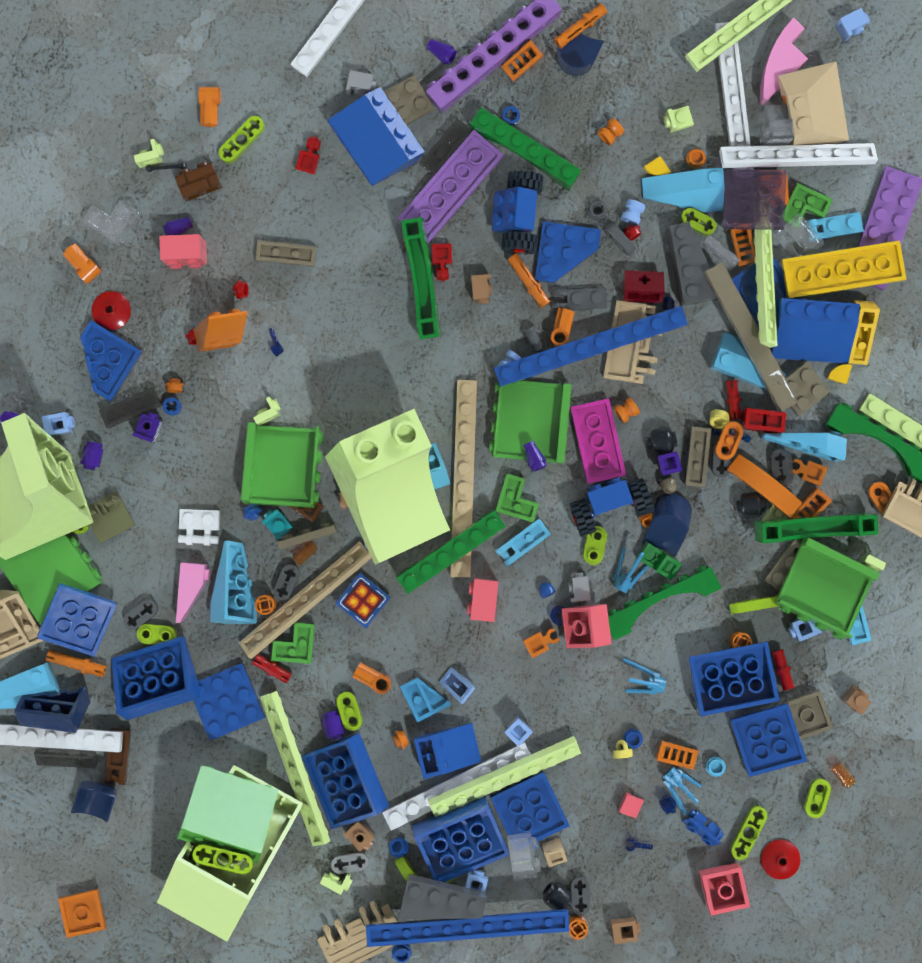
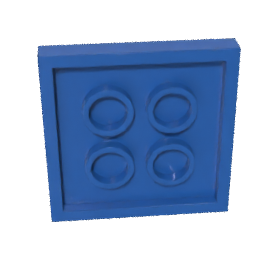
(747, 287)
(76, 619)
(227, 702)
(768, 740)
(530, 808)

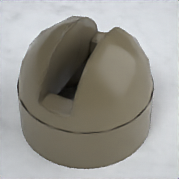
(669, 485)

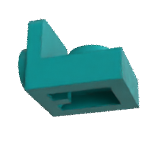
(277, 523)

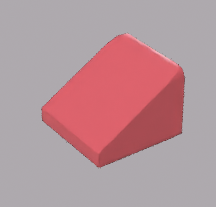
(630, 805)

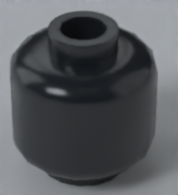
(662, 441)
(751, 505)
(557, 896)

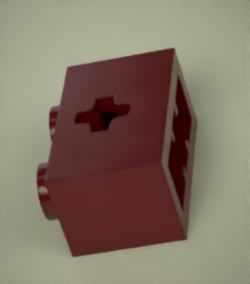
(643, 286)

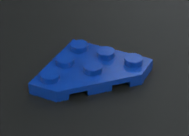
(563, 249)
(107, 359)

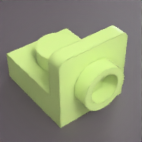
(678, 119)
(148, 157)
(265, 415)
(872, 562)
(334, 883)

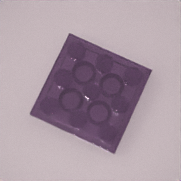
(754, 199)

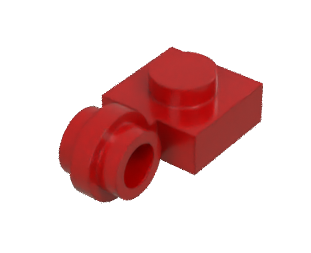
(309, 161)
(442, 256)

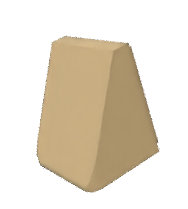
(554, 852)

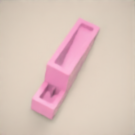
(781, 60)

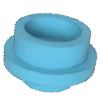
(715, 766)

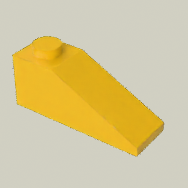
(865, 332)

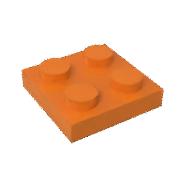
(82, 913)

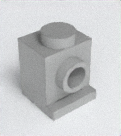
(360, 83)
(579, 587)

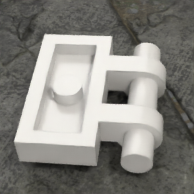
(199, 520)

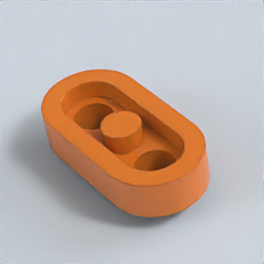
(729, 441)
(882, 499)

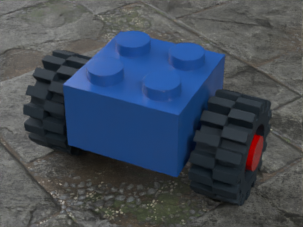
(516, 211)
(607, 498)

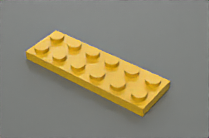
(843, 269)

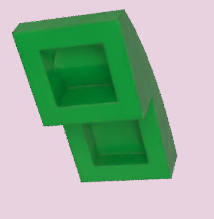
(659, 560)

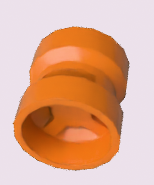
(610, 131)
(626, 410)
(268, 602)
(739, 639)
(578, 923)

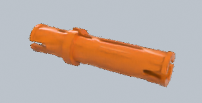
(587, 20)
(531, 284)
(82, 665)

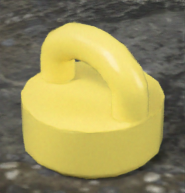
(719, 418)
(622, 753)

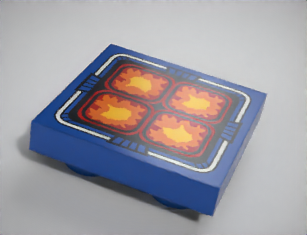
(363, 600)

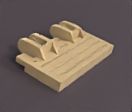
(624, 361)
(904, 509)
(352, 946)

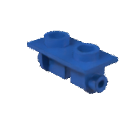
(710, 834)

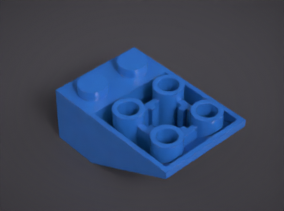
(447, 750)

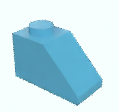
(437, 468)

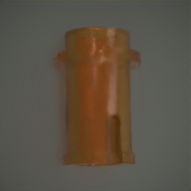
(305, 553)
(843, 775)

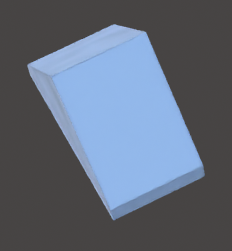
(457, 685)

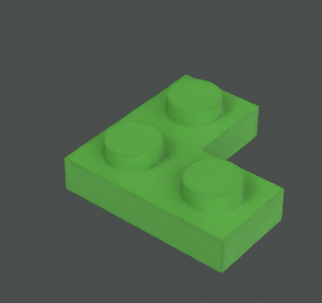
(808, 200)
(510, 500)
(300, 649)

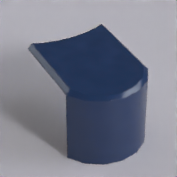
(578, 55)
(669, 523)
(94, 799)

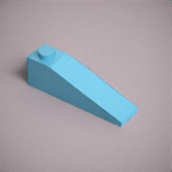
(690, 189)
(735, 362)
(823, 445)
(232, 594)
(32, 681)

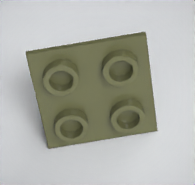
(109, 517)

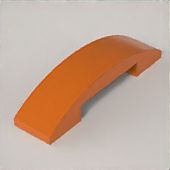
(764, 485)

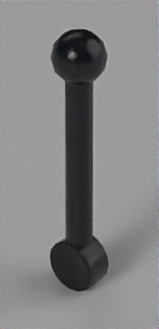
(149, 168)

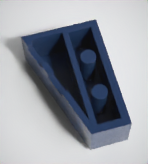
(53, 711)

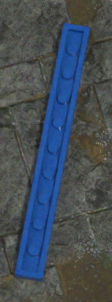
(590, 346)
(461, 929)

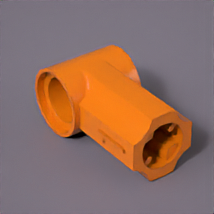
(209, 100)
(85, 267)
(562, 325)
(370, 678)

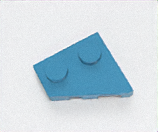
(422, 699)

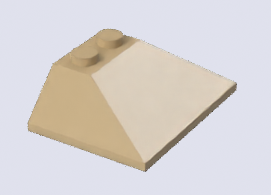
(815, 105)
(17, 624)

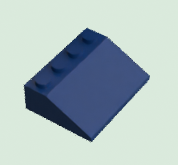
(376, 137)
(815, 330)
(154, 679)
(733, 679)
(345, 781)
(460, 840)

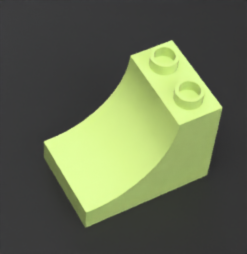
(389, 485)
(37, 489)
(217, 896)

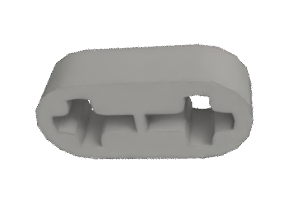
(348, 857)

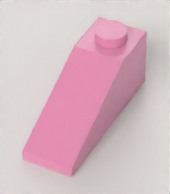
(191, 583)

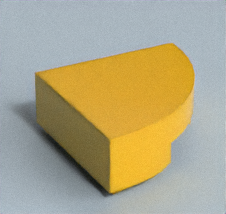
(657, 167)
(840, 374)

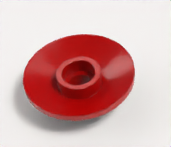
(120, 314)
(774, 852)

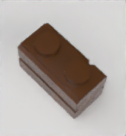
(198, 181)

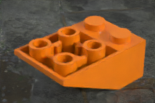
(220, 330)

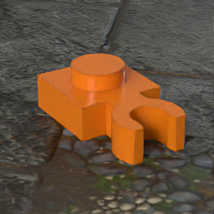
(812, 473)
(537, 643)

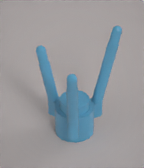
(624, 581)
(654, 684)
(674, 778)

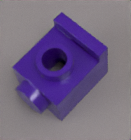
(155, 425)
(669, 463)

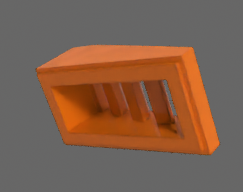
(524, 50)
(737, 247)
(811, 496)
(661, 751)

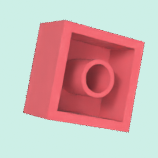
(183, 251)
(483, 599)
(586, 626)
(724, 888)

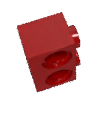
(763, 420)

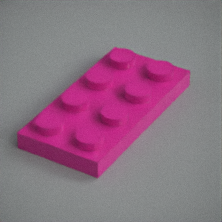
(598, 441)

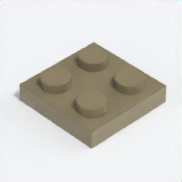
(409, 100)
(806, 387)
(810, 714)

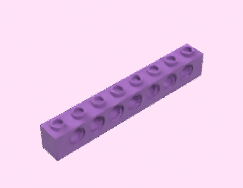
(443, 100)

